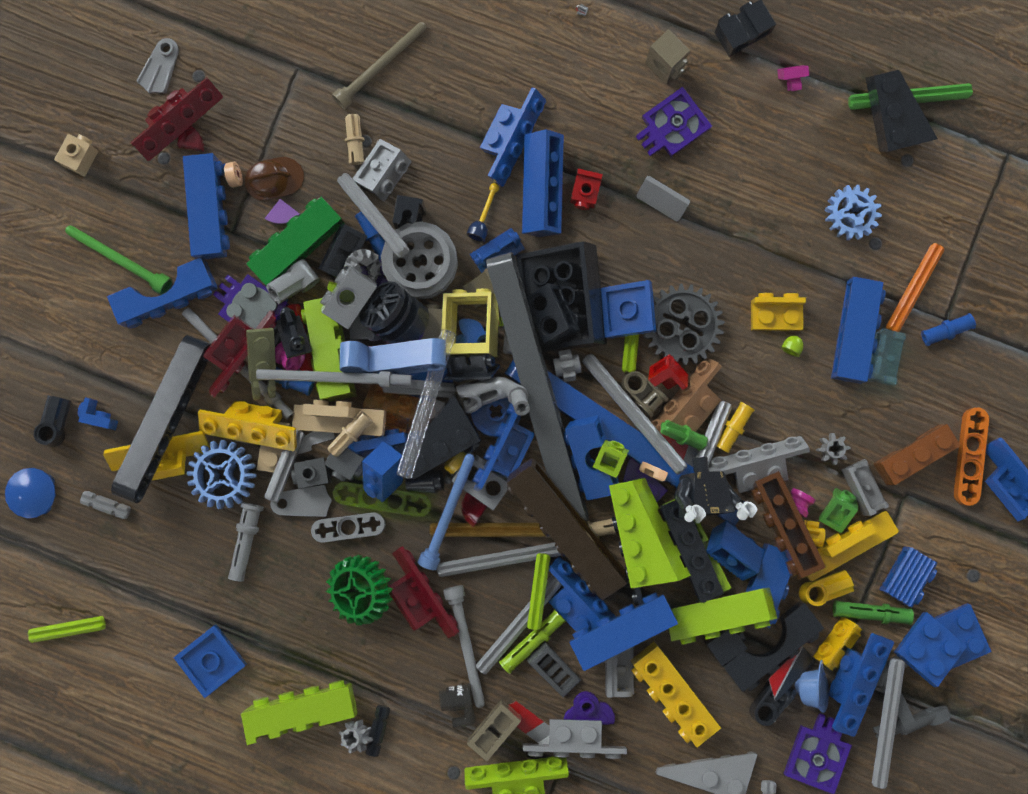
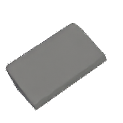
(663, 198)

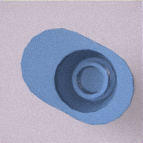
(814, 688)

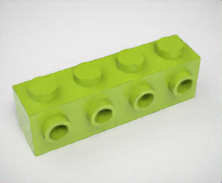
(722, 614)

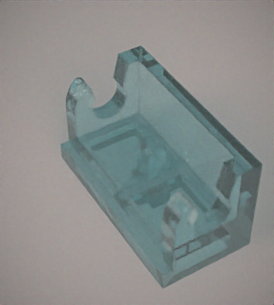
(887, 356)

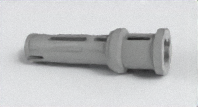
(247, 529)

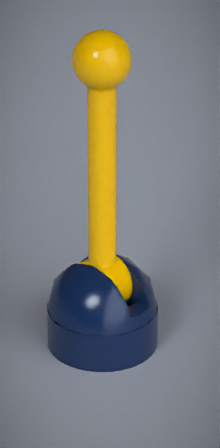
(478, 229)

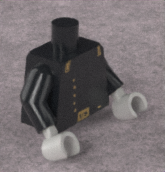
(708, 494)

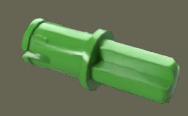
(683, 435)

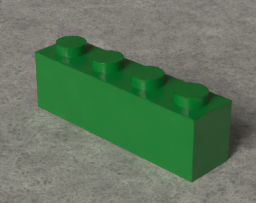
(296, 241)

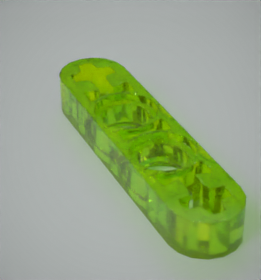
(378, 505)

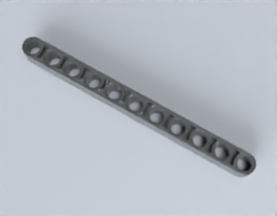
(534, 377)

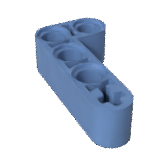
(397, 357)

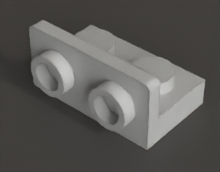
(382, 169)

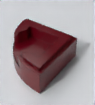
(191, 140)
(472, 509)

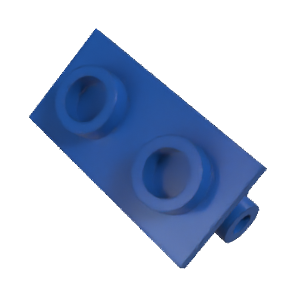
(504, 243)

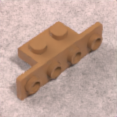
(694, 403)

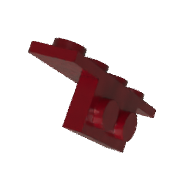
(175, 117)
(230, 349)
(416, 597)

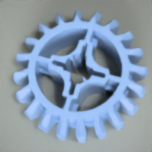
(214, 481)

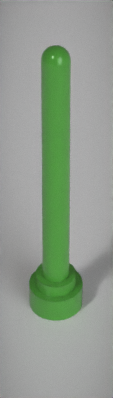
(159, 282)

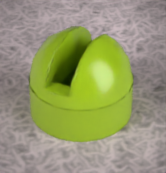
(793, 346)

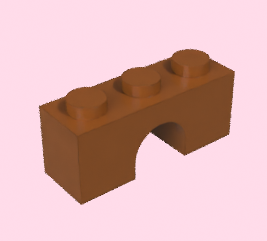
(917, 455)

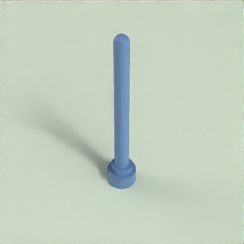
(430, 557)

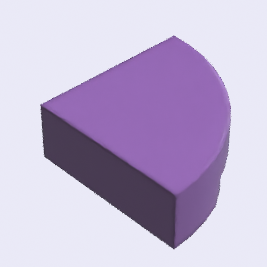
(281, 213)

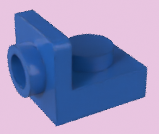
(101, 419)

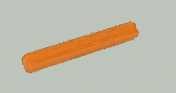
(915, 287)

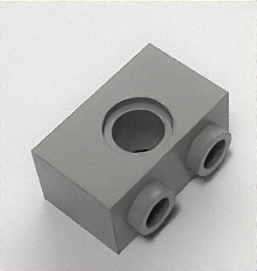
(346, 312)

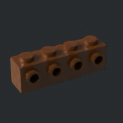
(788, 526)

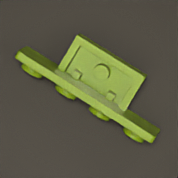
(517, 776)

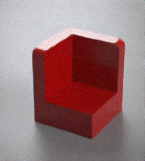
(668, 373)

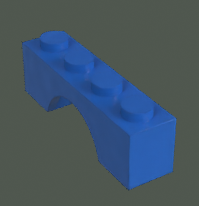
(192, 281)

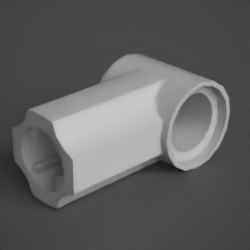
(298, 278)

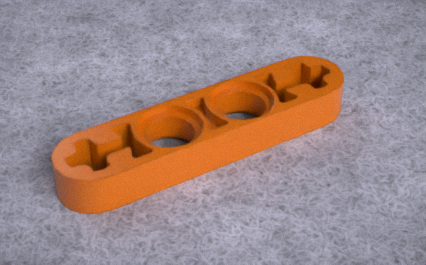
(976, 457)

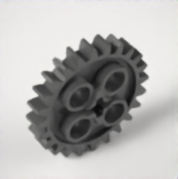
(692, 304)

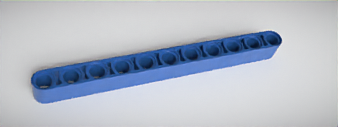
(579, 406)

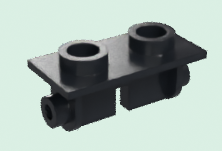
(292, 334)
(481, 367)

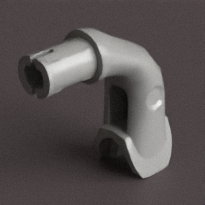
(493, 390)

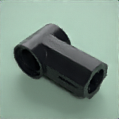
(53, 418)

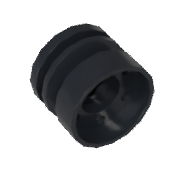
(394, 314)

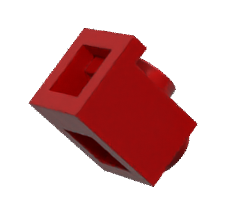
(588, 179)

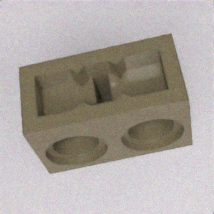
(494, 730)

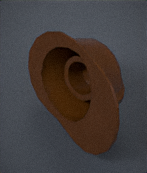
(274, 178)

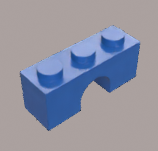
(582, 437)

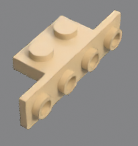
(331, 419)

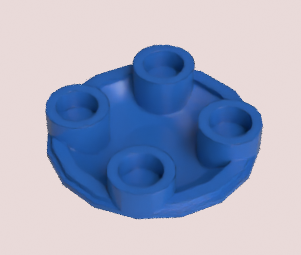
(30, 493)

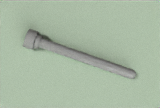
(455, 598)

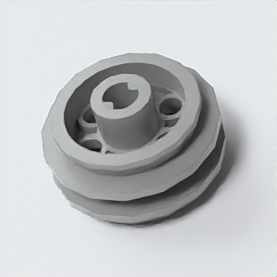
(442, 246)

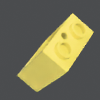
(449, 320)

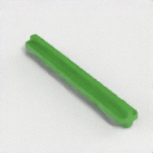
(922, 95)

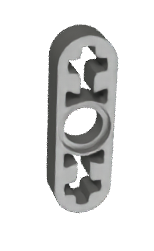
(368, 531)

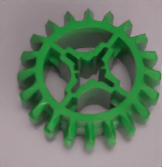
(350, 599)

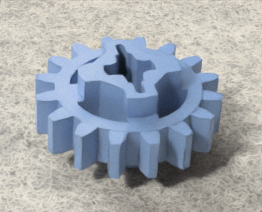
(854, 223)

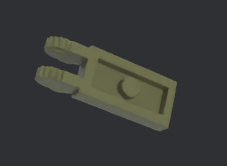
(261, 356)

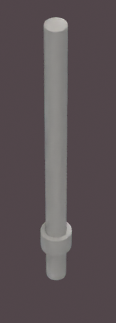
(211, 336)
(384, 378)

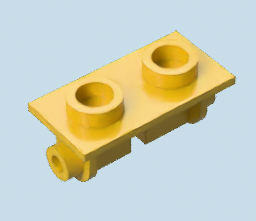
(844, 633)

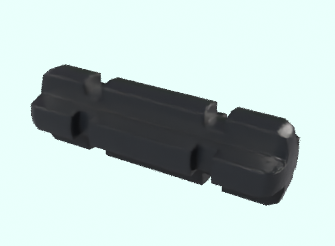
(377, 730)

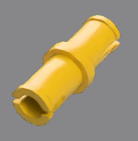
(734, 427)

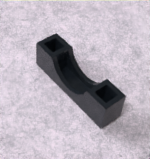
(798, 627)

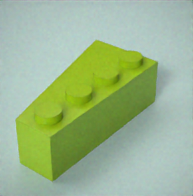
(325, 342)
(644, 536)
(298, 711)

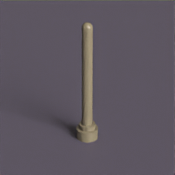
(345, 95)

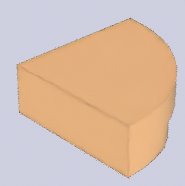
(653, 471)

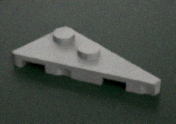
(717, 775)

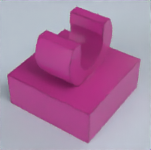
(793, 75)

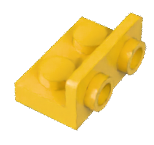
(777, 313)

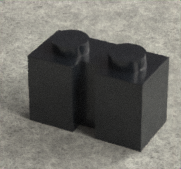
(745, 28)

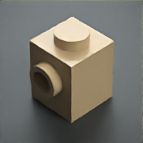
(76, 154)

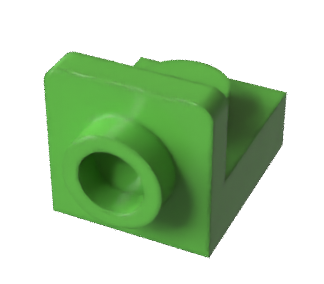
(839, 510)

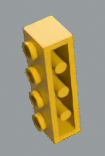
(675, 694)

